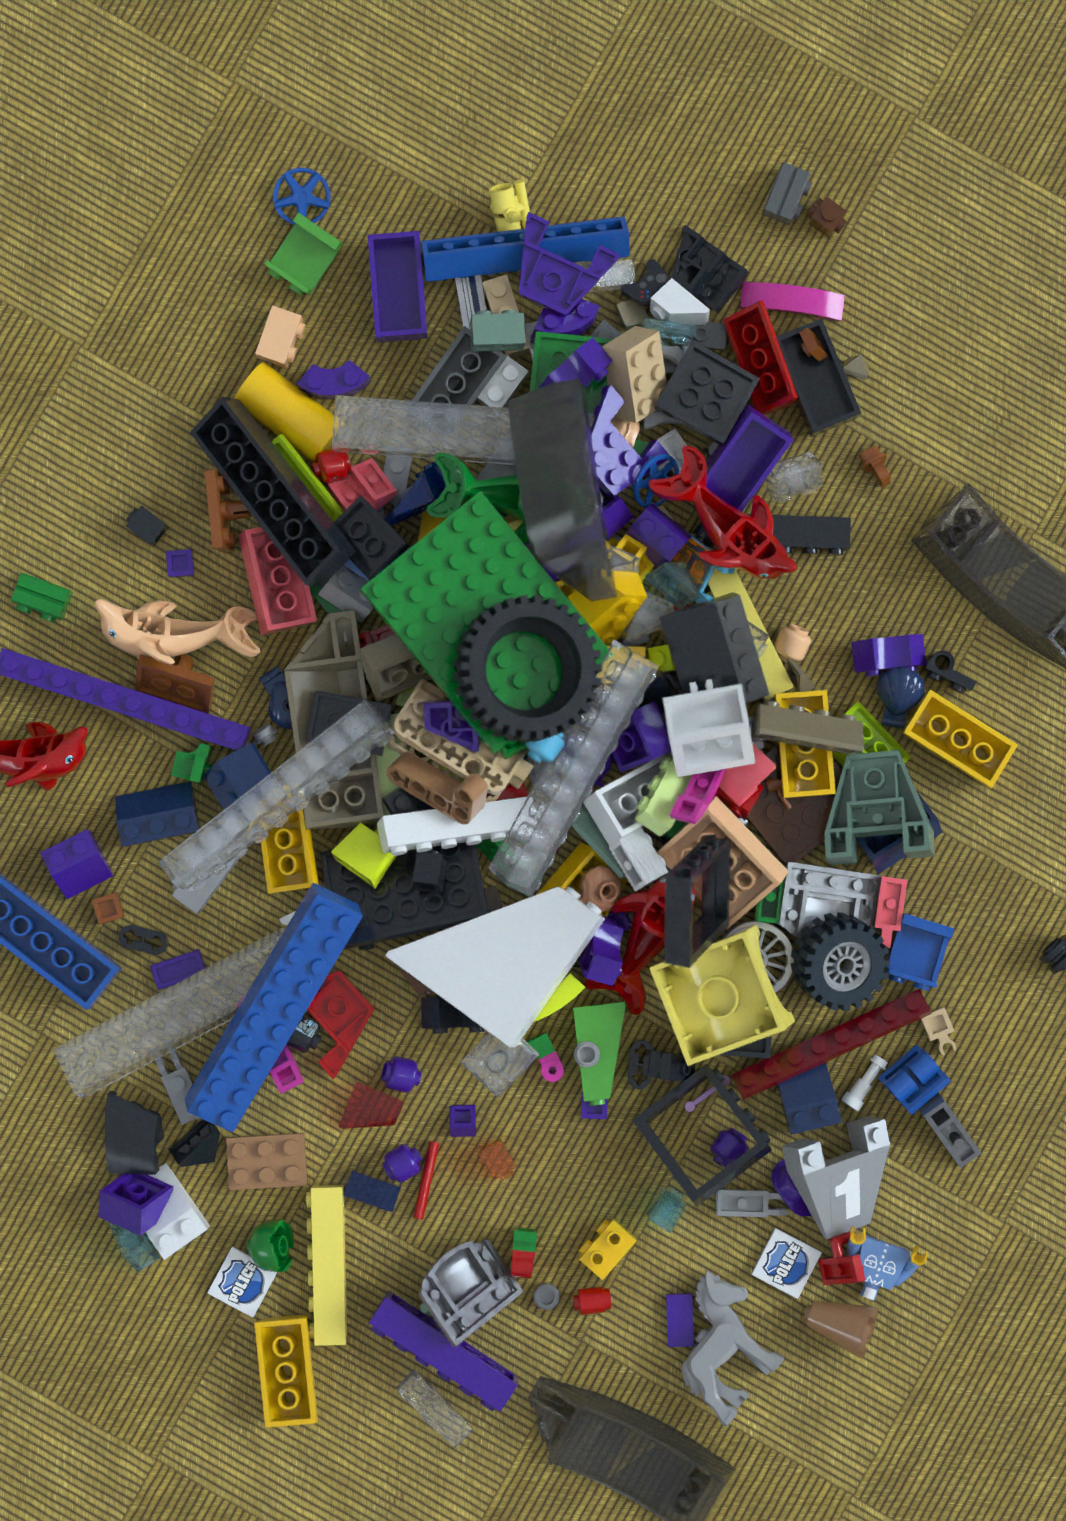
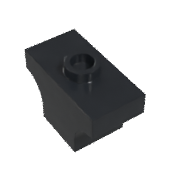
(669, 1066)

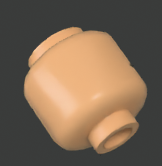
(792, 643)

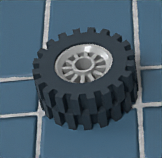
(822, 976)

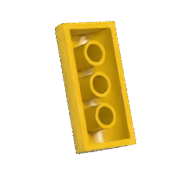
(287, 411)
(959, 739)
(803, 768)
(289, 856)
(286, 1371)

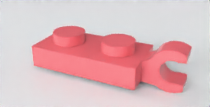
(890, 907)

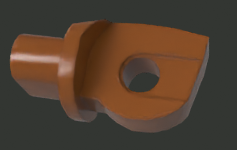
(874, 462)

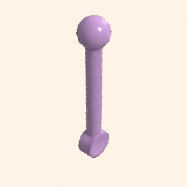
(690, 1105)

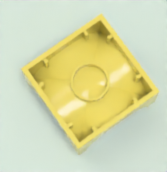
(721, 998)

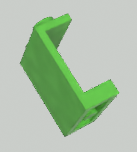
(304, 256)

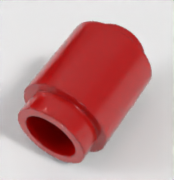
(592, 1300)

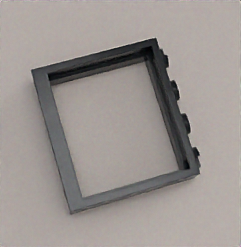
(683, 940)
(729, 1173)

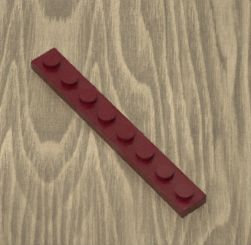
(831, 1044)

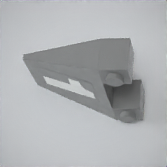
(843, 1188)

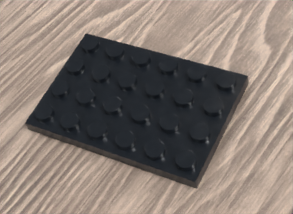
(398, 908)

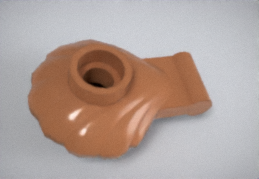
(601, 887)

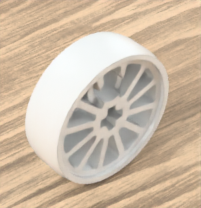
(779, 936)

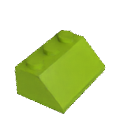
(874, 735)

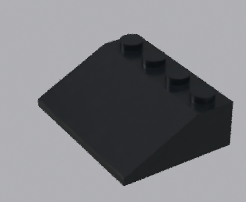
(714, 644)

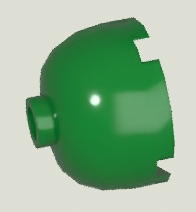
(271, 1245)

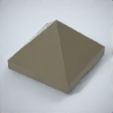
(856, 367)

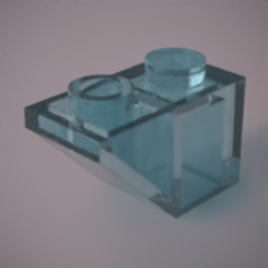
(134, 1248)

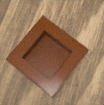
(812, 345)
(108, 908)

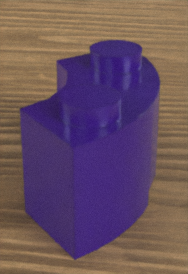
(576, 322)
(586, 363)
(331, 382)
(887, 653)
(602, 954)

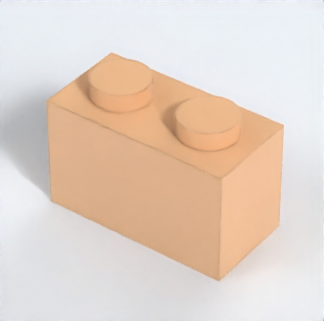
(280, 337)

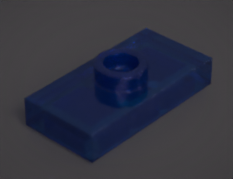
(372, 1191)

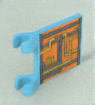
(699, 569)

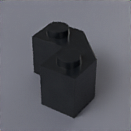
(441, 1015)

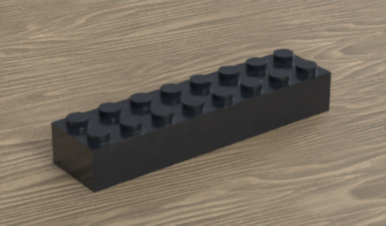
(272, 492)

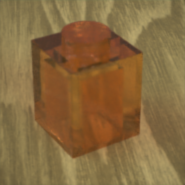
(498, 1160)

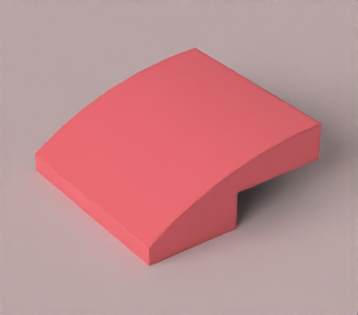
(364, 480)
(742, 781)

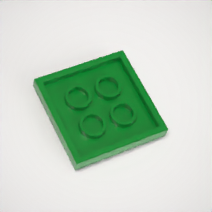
(552, 351)

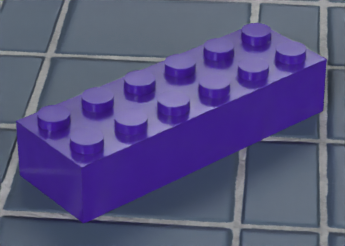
(425, 1339)

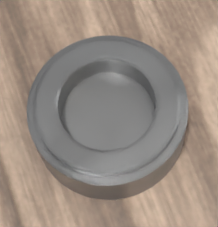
(546, 1296)

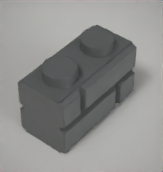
(786, 194)

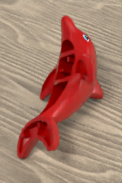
(739, 538)
(43, 755)
(644, 943)

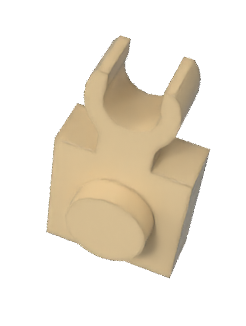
(938, 1027)

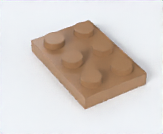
(266, 1161)

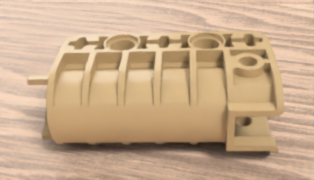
(453, 756)

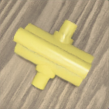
(509, 207)

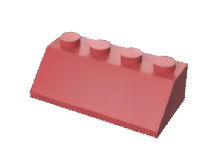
(276, 589)

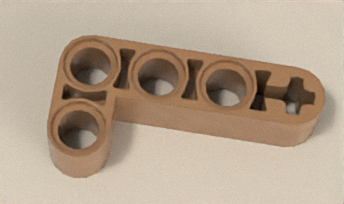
(438, 789)

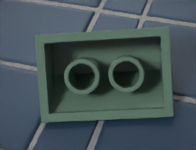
(592, 835)

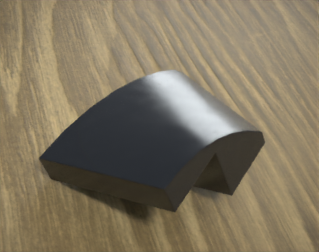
(706, 271)
(131, 1136)

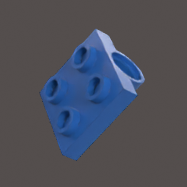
(914, 1079)

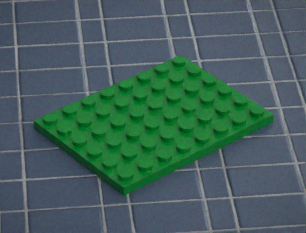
(452, 579)

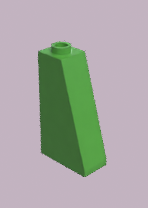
(602, 1027)

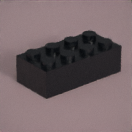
(821, 386)

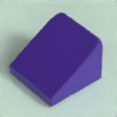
(462, 1120)

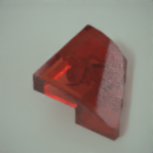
(370, 1108)

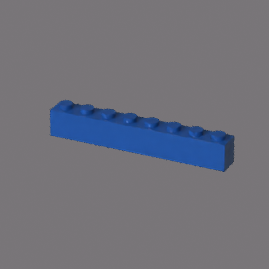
(504, 249)

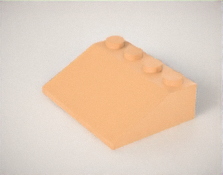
(752, 866)

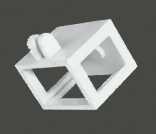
(709, 729)

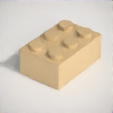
(636, 371)

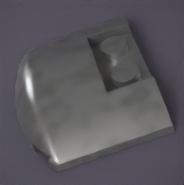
(818, 890)
(467, 1289)

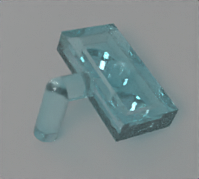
(677, 332)

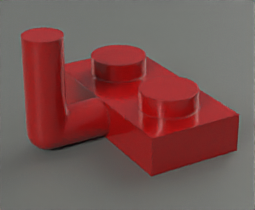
(841, 1268)

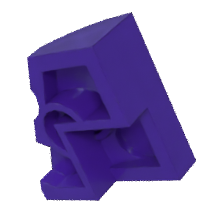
(445, 720)

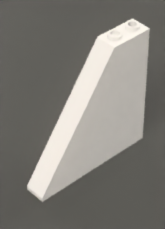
(506, 961)

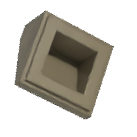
(631, 313)
(799, 677)

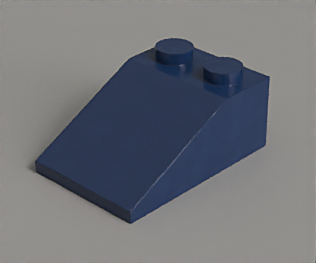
(809, 1100)

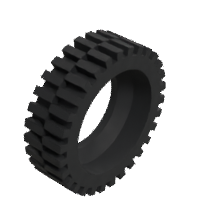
(569, 642)

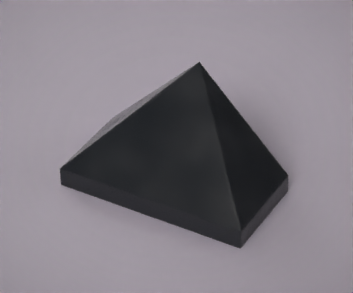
(197, 1145)

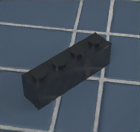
(812, 533)

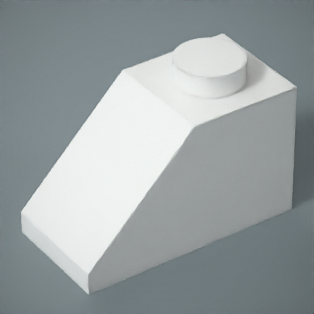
(677, 305)

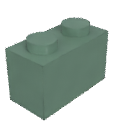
(497, 331)

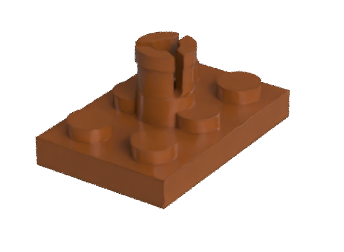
(222, 512)
(175, 682)

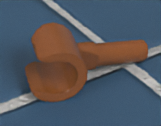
(774, 784)

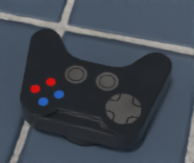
(651, 283)

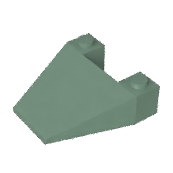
(876, 800)

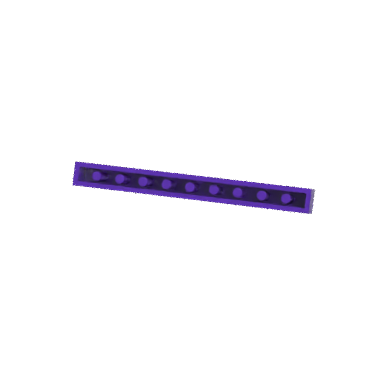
(123, 700)

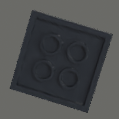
(707, 393)

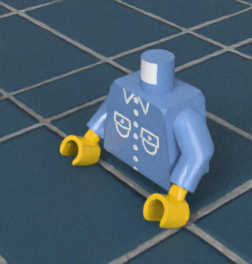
(883, 1262)

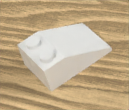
(180, 1219)

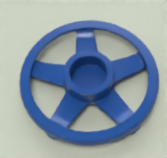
(301, 195)
(654, 474)

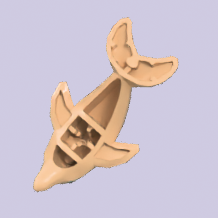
(154, 635)

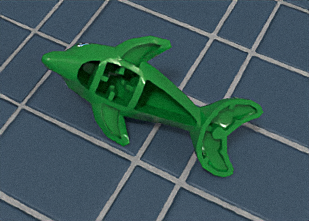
(462, 486)

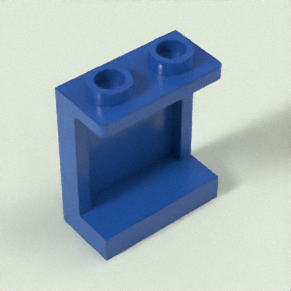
(918, 951)

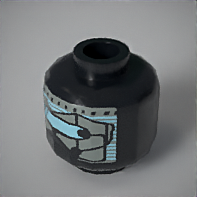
(305, 1036)

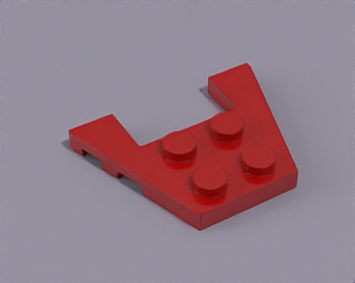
(343, 1014)

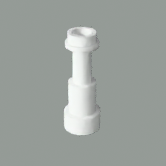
(862, 1086)

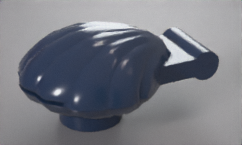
(899, 691)
(279, 708)

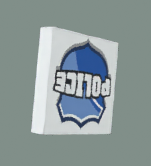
(786, 1263)
(241, 1282)

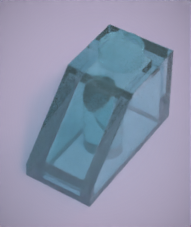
(667, 1209)

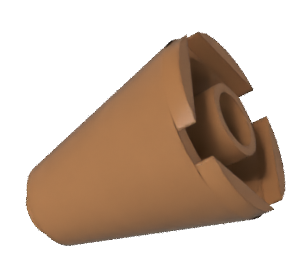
(843, 1324)

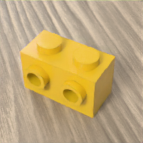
(606, 1248)

